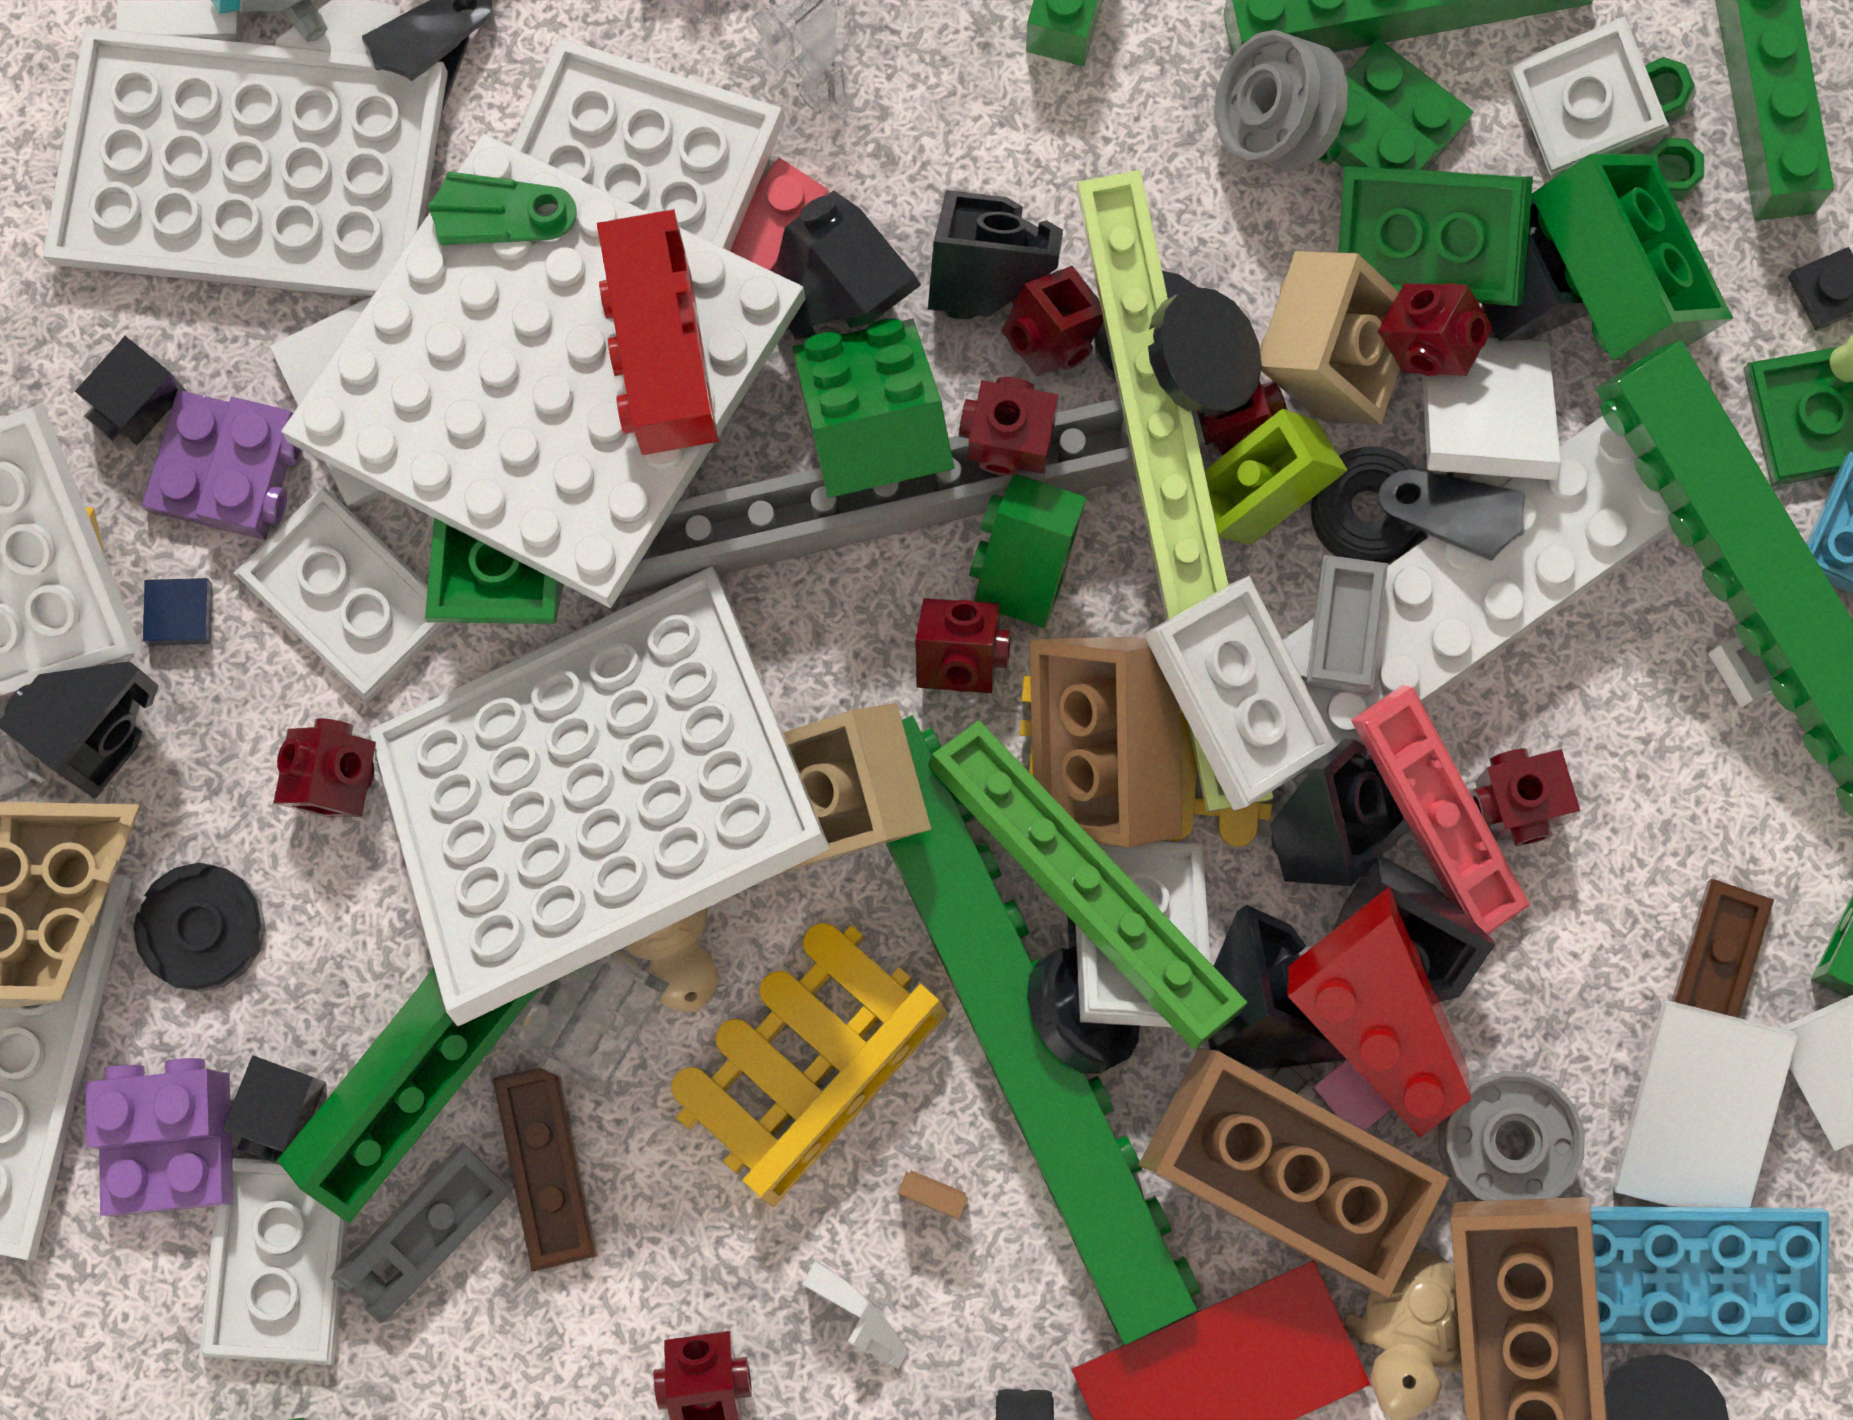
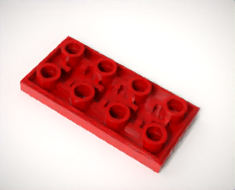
(1244, 1358)

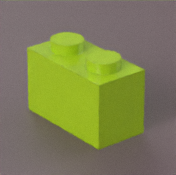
(1270, 476)

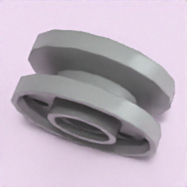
(1280, 101)
(1550, 1131)

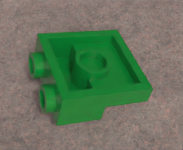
(1394, 115)

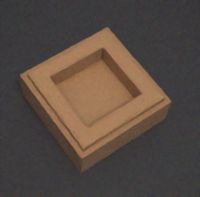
(933, 1194)

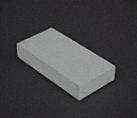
(1346, 624)

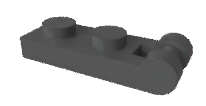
(423, 1232)

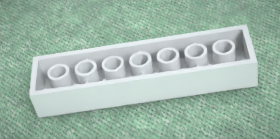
(1458, 610)

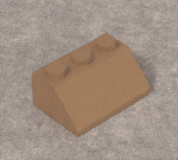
(1107, 737)

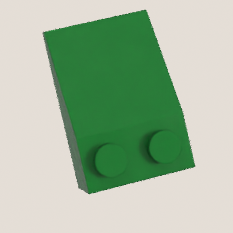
(484, 585)

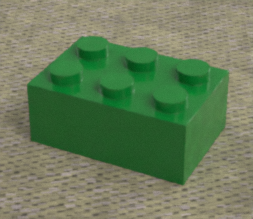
(1629, 255)
(872, 406)

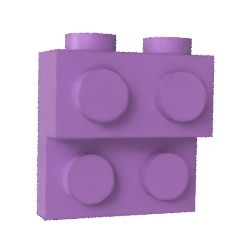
(222, 464)
(161, 1137)

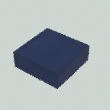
(177, 611)

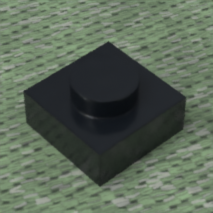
(1826, 288)

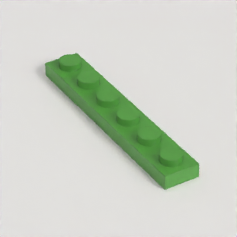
(1087, 885)

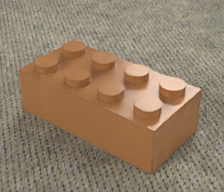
(1294, 1171)
(1528, 1309)

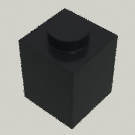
(128, 392)
(272, 1107)

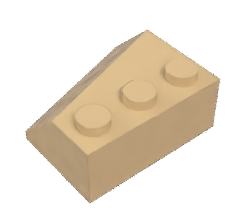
(51, 890)

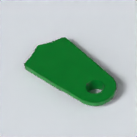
(498, 210)

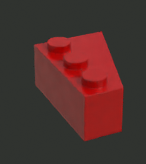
(656, 333)
(1382, 1015)

